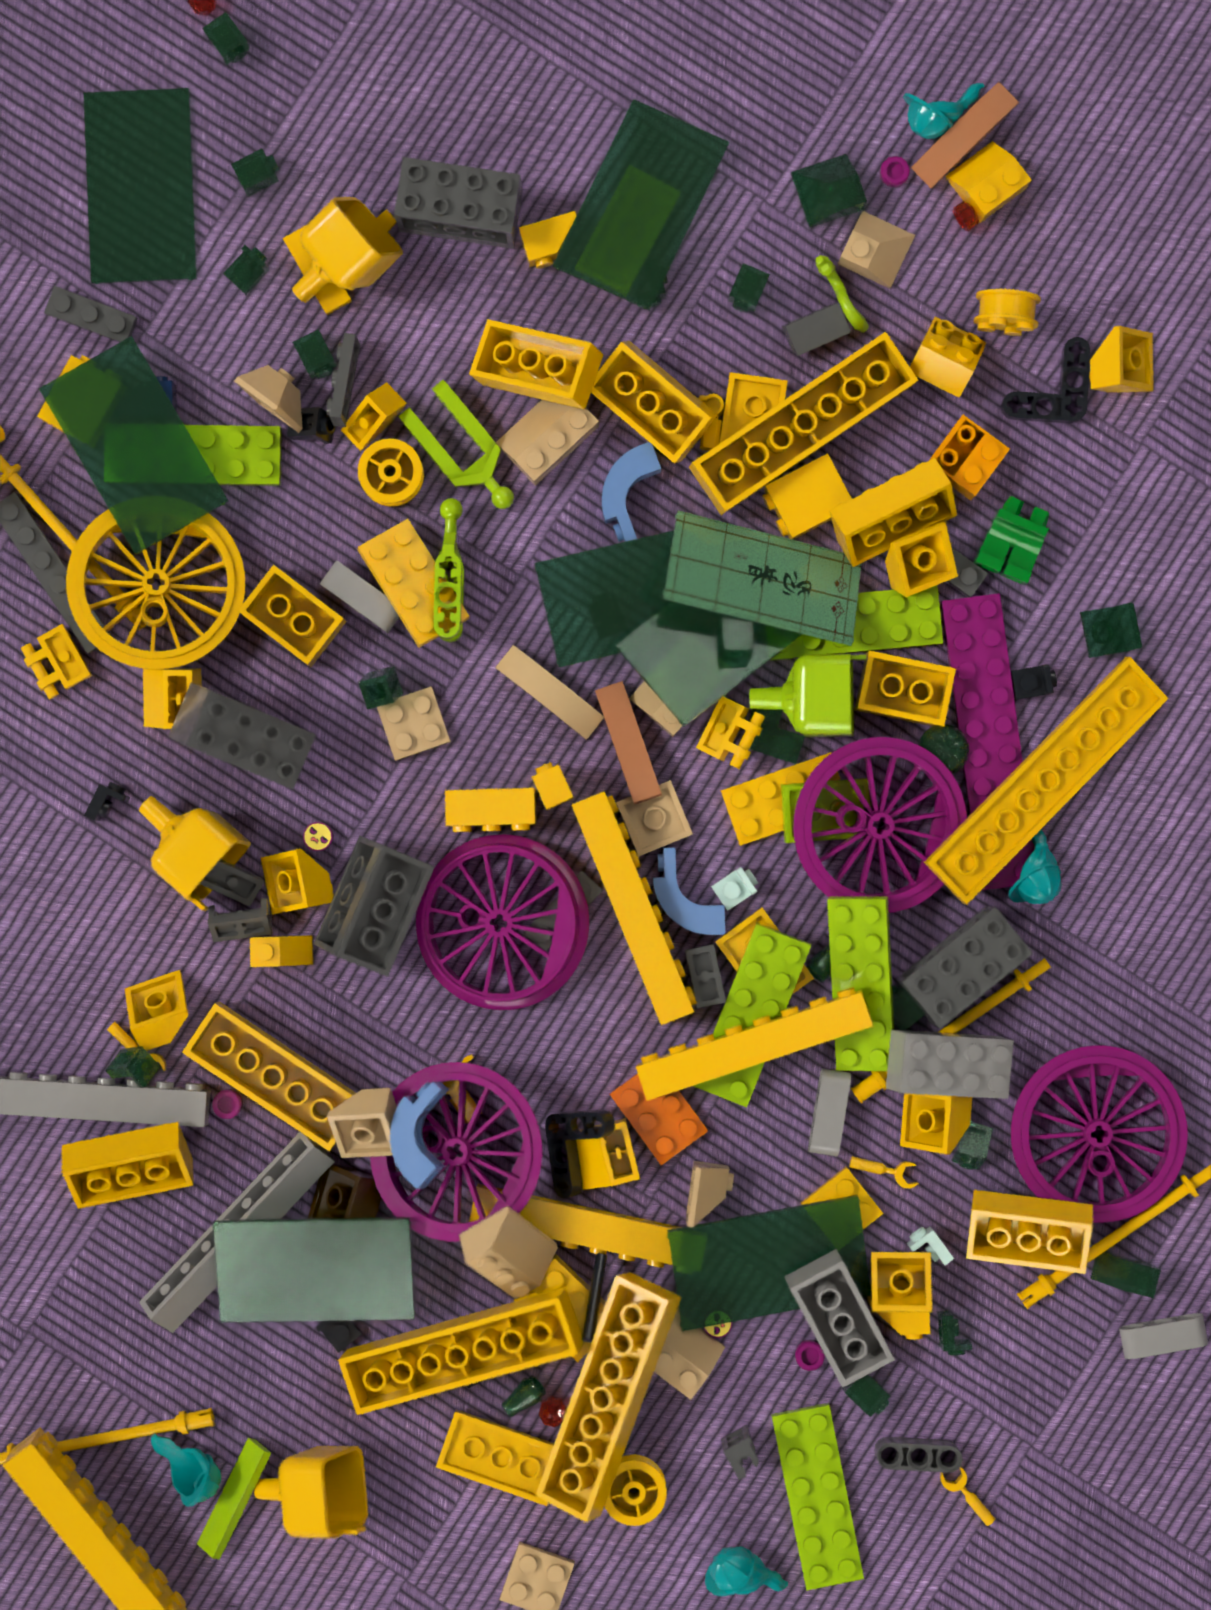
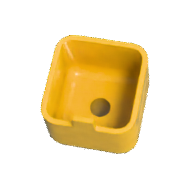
(346, 247)
(191, 847)
(320, 1492)

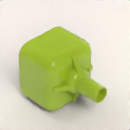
(815, 695)

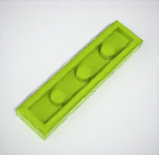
(234, 1498)

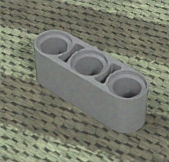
(360, 596)
(829, 1112)
(1163, 1336)

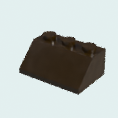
(345, 1194)

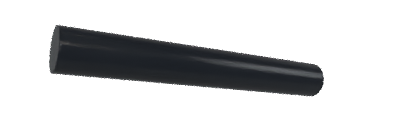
(594, 1297)

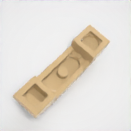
(550, 692)

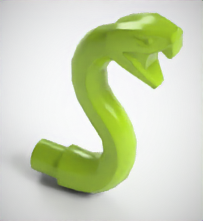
(827, 269)

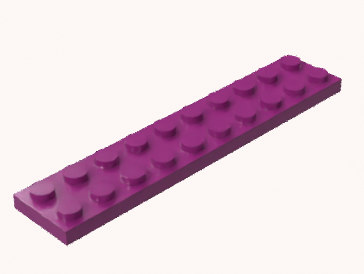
(984, 705)

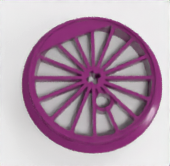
(946, 818)
(568, 937)
(1093, 1062)
(520, 1181)

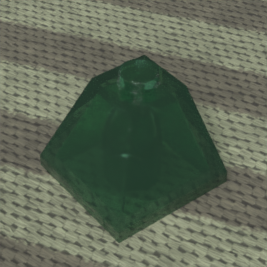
(829, 190)

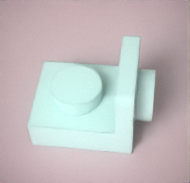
(735, 887)
(935, 1246)

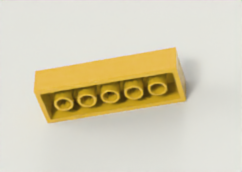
(267, 1072)

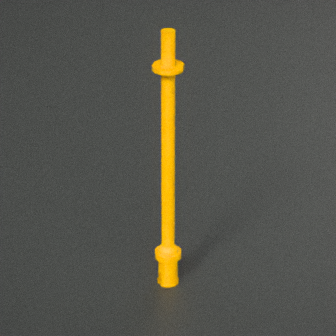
(11, 475)
(877, 1079)
(1047, 1283)
(182, 1423)

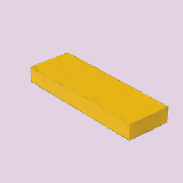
(330, 296)

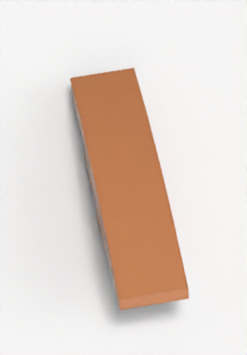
(965, 134)
(628, 743)

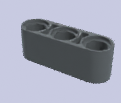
(930, 1462)

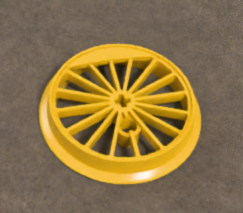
(76, 582)

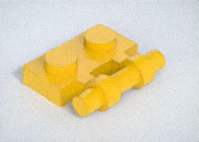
(64, 657)
(723, 729)

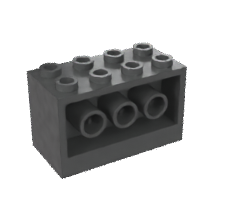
(458, 202)
(241, 736)
(373, 906)
(964, 966)

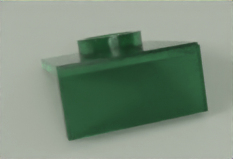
(1111, 630)

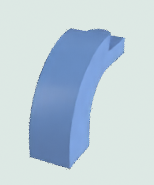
(625, 473)
(691, 916)
(406, 1135)

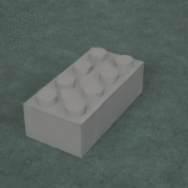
(949, 1064)
(839, 1318)

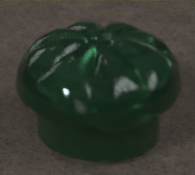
(948, 745)

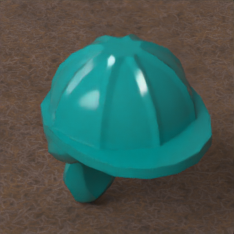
(937, 117)
(1039, 875)
(192, 1471)
(740, 1572)

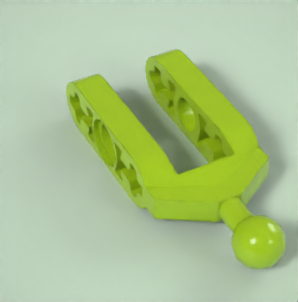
(479, 472)
(450, 510)

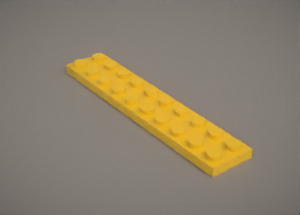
(1046, 780)

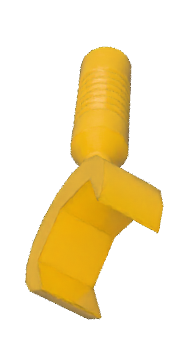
(128, 1042)
(880, 1168)
(973, 1501)

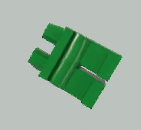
(1013, 532)

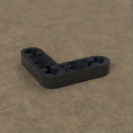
(1058, 401)
(566, 1138)

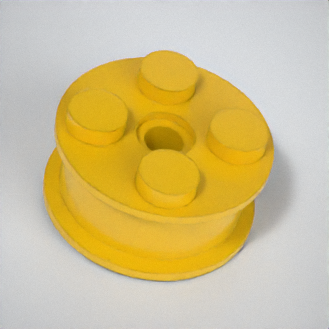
(1007, 311)
(394, 489)
(648, 1502)

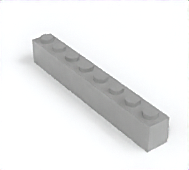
(104, 1100)
(264, 1199)

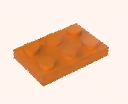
(663, 1123)

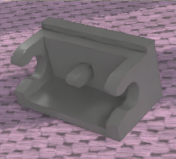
(816, 329)
(240, 923)
(705, 975)
(739, 1446)

